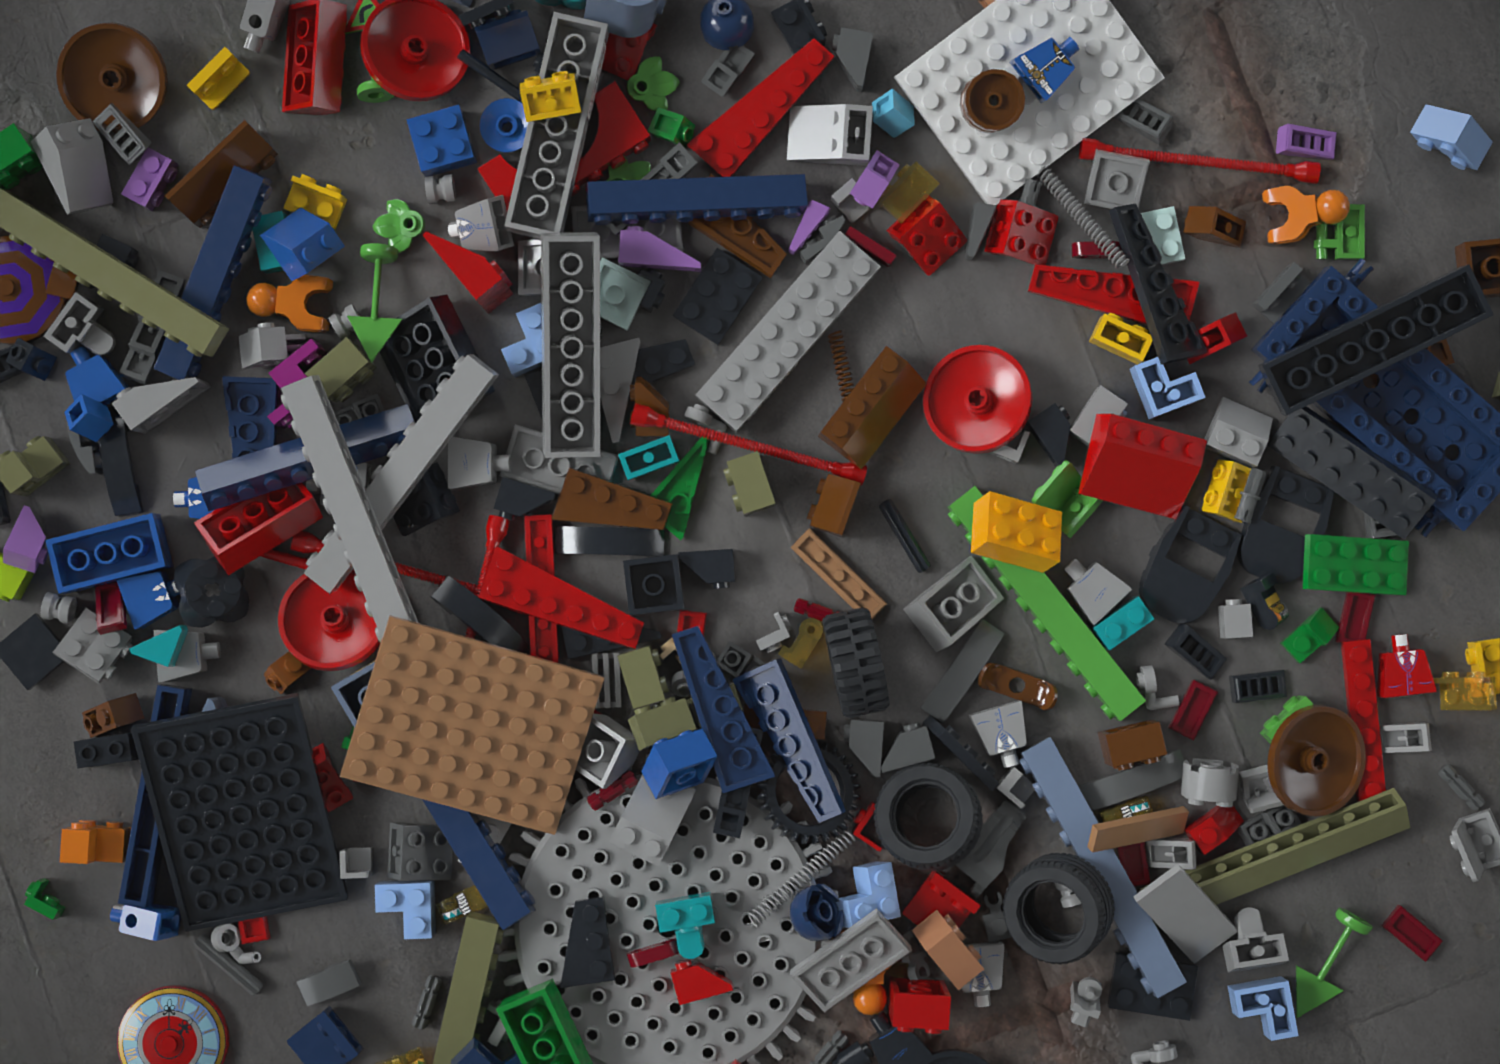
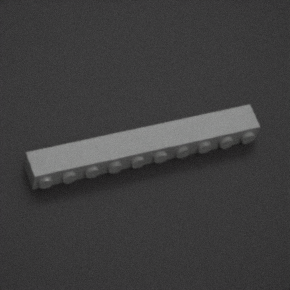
(409, 460)
(347, 502)

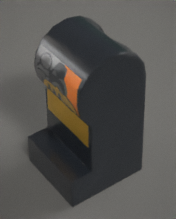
(1265, 601)

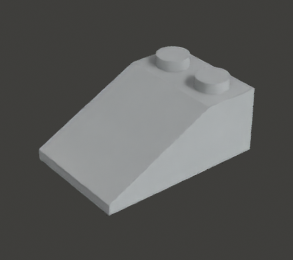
(75, 164)
(151, 404)
(953, 604)
(650, 823)

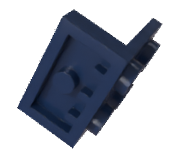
(325, 1040)

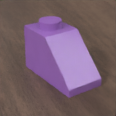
(874, 179)
(26, 543)

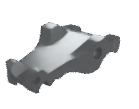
(990, 851)

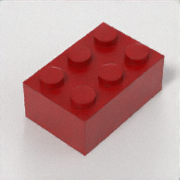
(919, 1005)

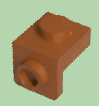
(285, 672)

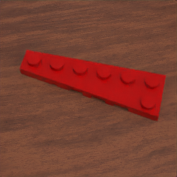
(749, 121)
(1101, 290)
(537, 593)

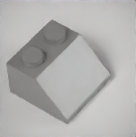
(1238, 433)
(606, 751)

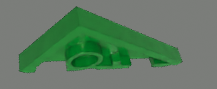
(681, 486)

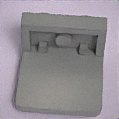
(1478, 843)

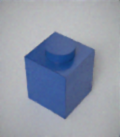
(88, 418)

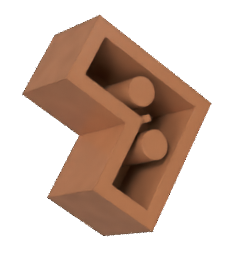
(945, 946)

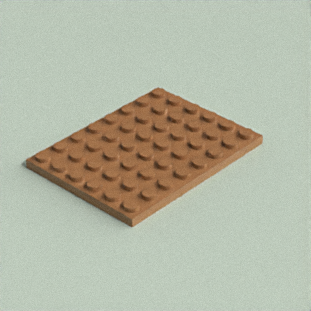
(471, 725)

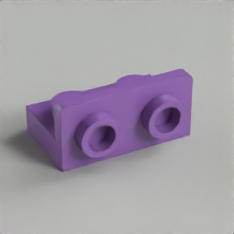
(150, 179)

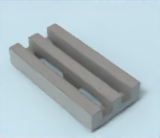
(605, 656)

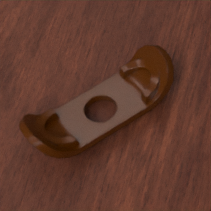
(1036, 690)

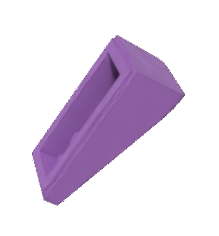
(1288, 142)
(810, 222)

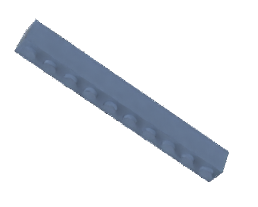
(1076, 820)

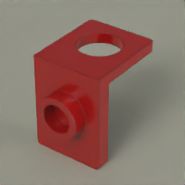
(861, 819)

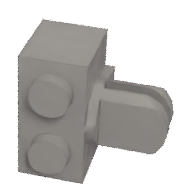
(78, 326)
(267, 346)
(1254, 947)

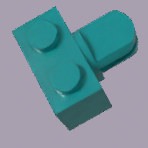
(686, 918)

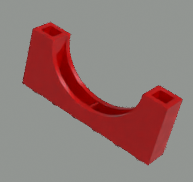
(617, 137)

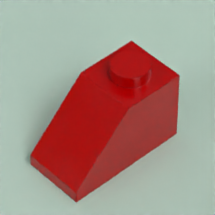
(1220, 335)
(1213, 828)
(697, 982)

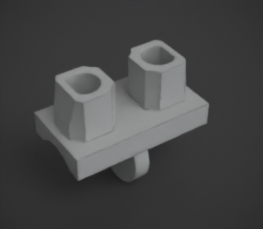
(1085, 1000)

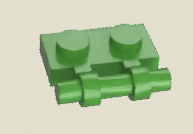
(1349, 236)

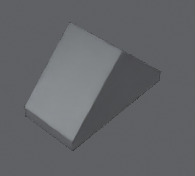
(1405, 737)
(1171, 851)

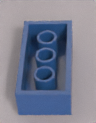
(109, 553)

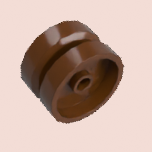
(1002, 88)

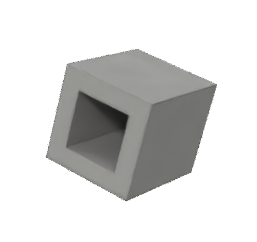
(1235, 619)

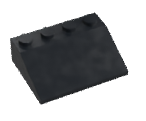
(425, 351)

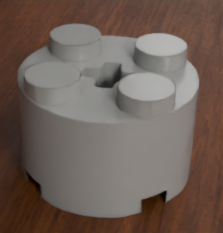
(1209, 782)

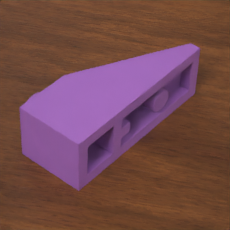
(647, 251)

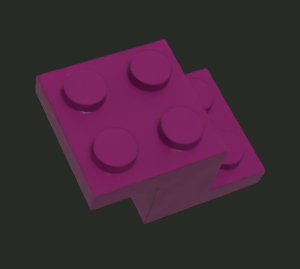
(293, 370)

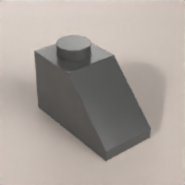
(853, 54)
(866, 741)
(908, 748)

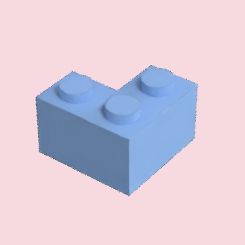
(1453, 135)
(526, 354)
(1159, 393)
(874, 890)
(416, 902)
(1269, 999)

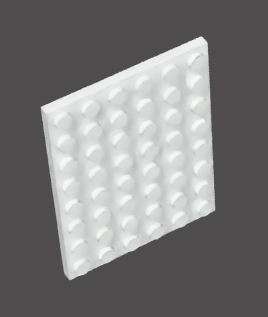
(1107, 78)

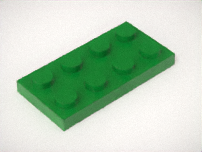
(1355, 564)

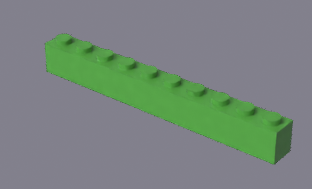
(1060, 622)

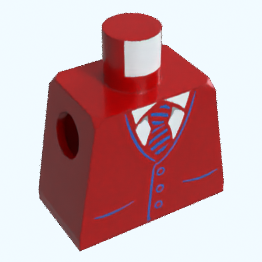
(1403, 670)

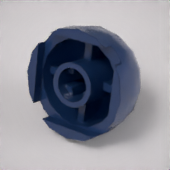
(726, 23)
(816, 913)

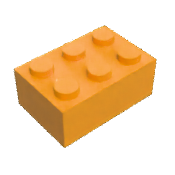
(1016, 532)

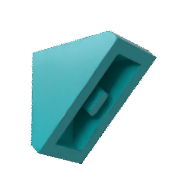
(164, 647)

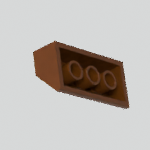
(203, 186)
(873, 408)

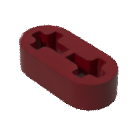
(1090, 250)
(653, 953)

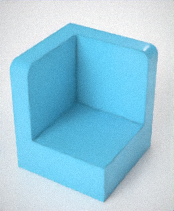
(893, 113)

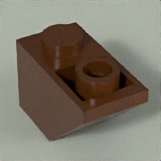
(646, 395)
(112, 715)

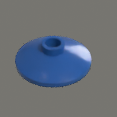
(495, 117)

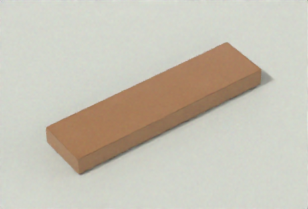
(837, 573)
(1137, 829)

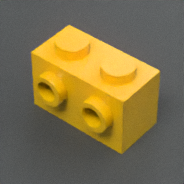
(1121, 338)

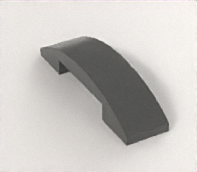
(673, 165)
(963, 671)
(1133, 781)

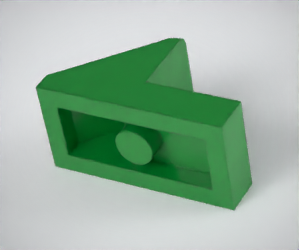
(1309, 635)

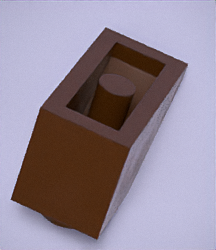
(1214, 226)

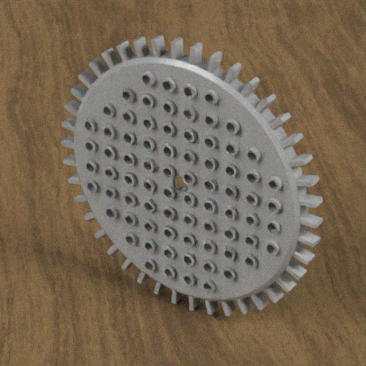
(610, 1046)

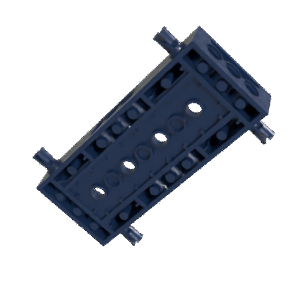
(1375, 416)

